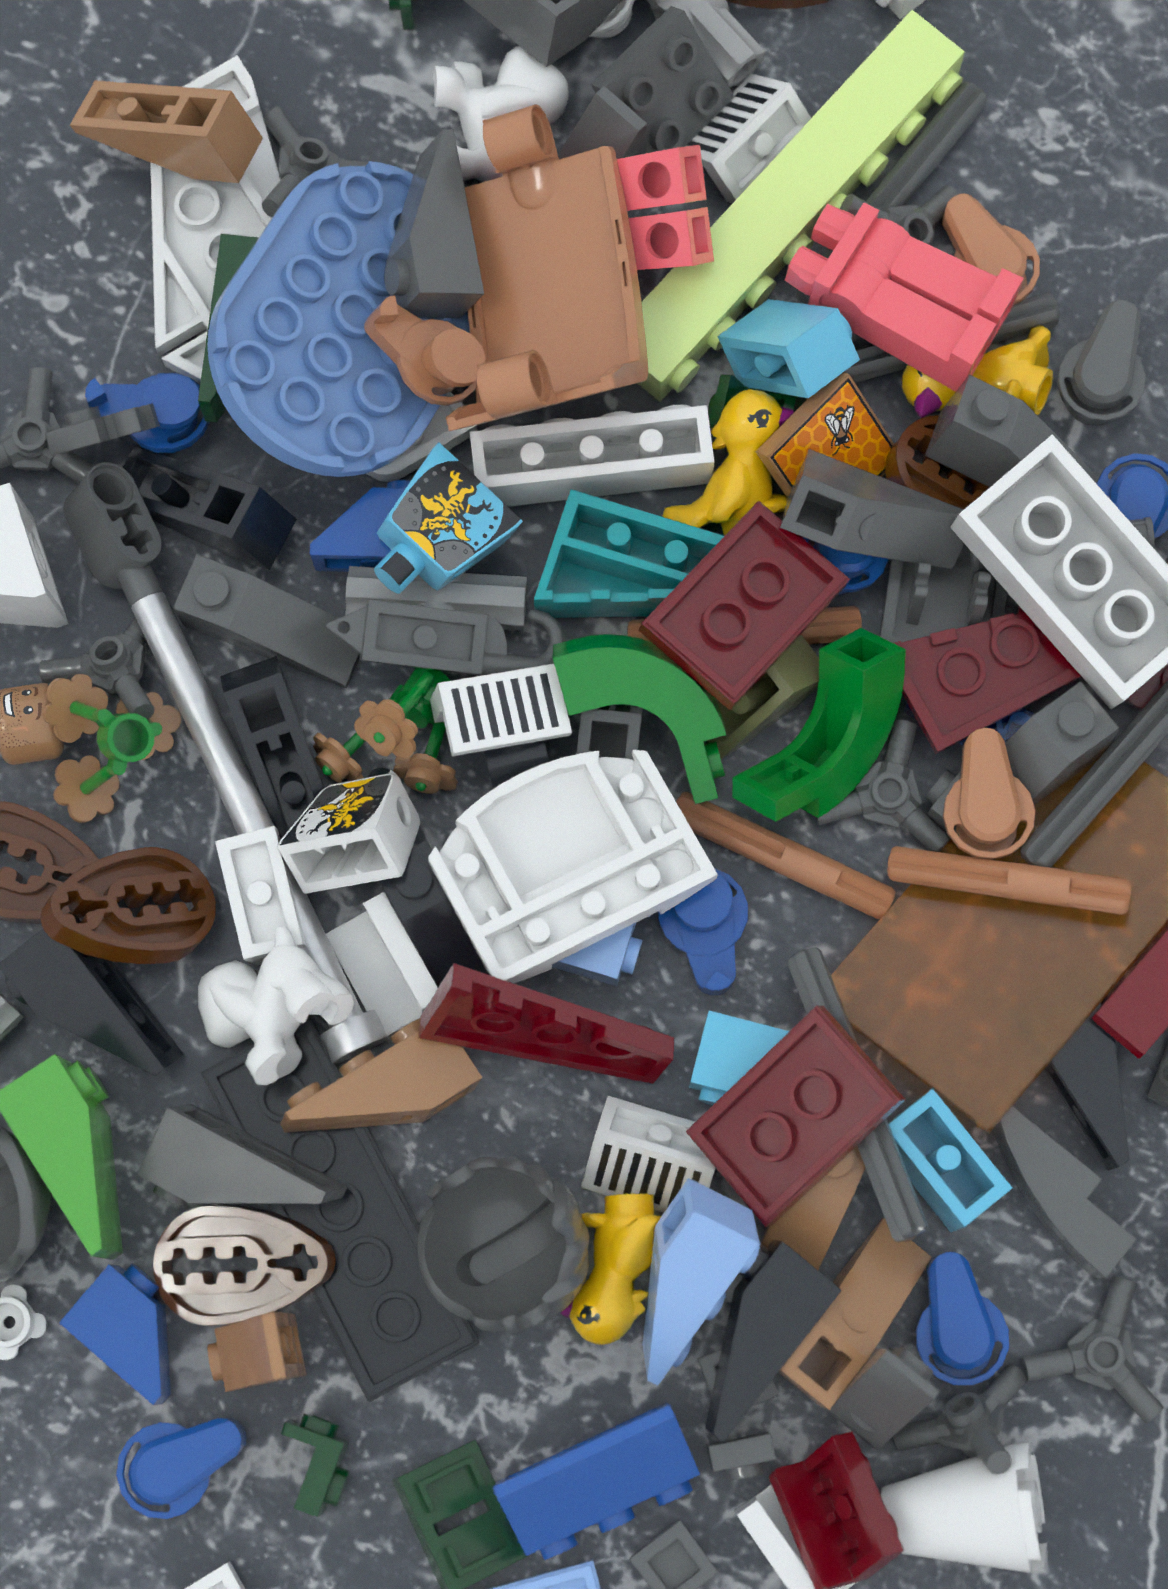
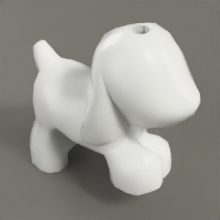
(519, 85)
(269, 1005)

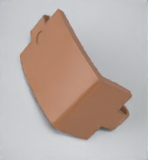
(554, 273)

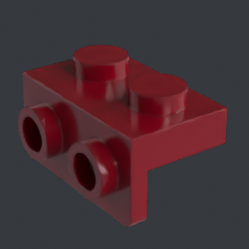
(837, 1514)

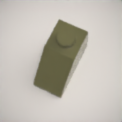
(771, 698)

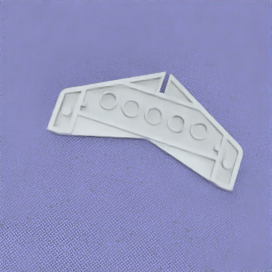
(186, 242)

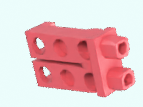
(664, 180)
(904, 293)

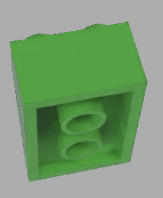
(70, 1142)

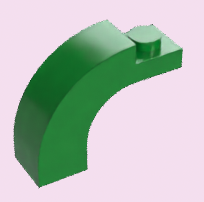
(635, 672)
(842, 737)

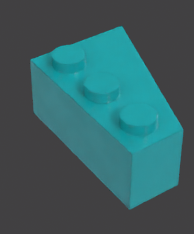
(616, 560)

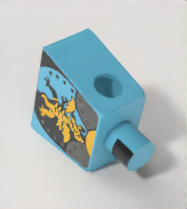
(441, 525)

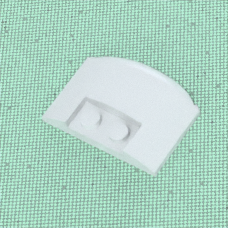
(567, 860)

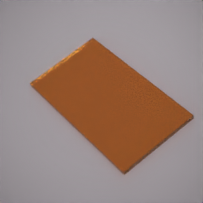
(993, 986)

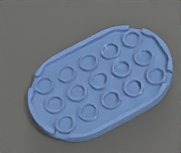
(293, 335)

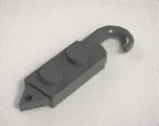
(438, 638)

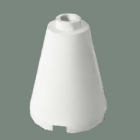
(973, 1514)

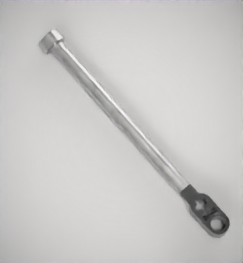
(118, 548)

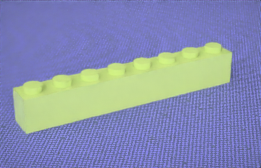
(780, 208)

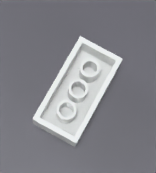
(1074, 569)

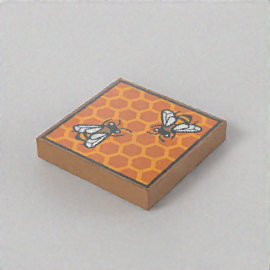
(834, 424)

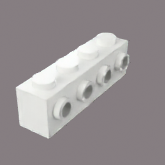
(595, 455)

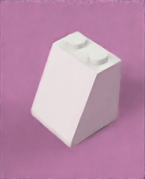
(26, 579)

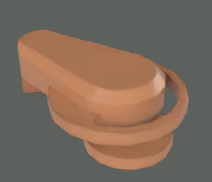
(987, 244)
(428, 353)
(987, 800)

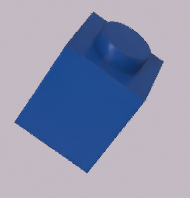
(353, 536)
(125, 1329)

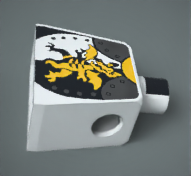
(352, 834)

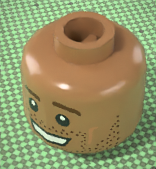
(22, 728)

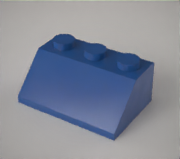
(597, 1482)

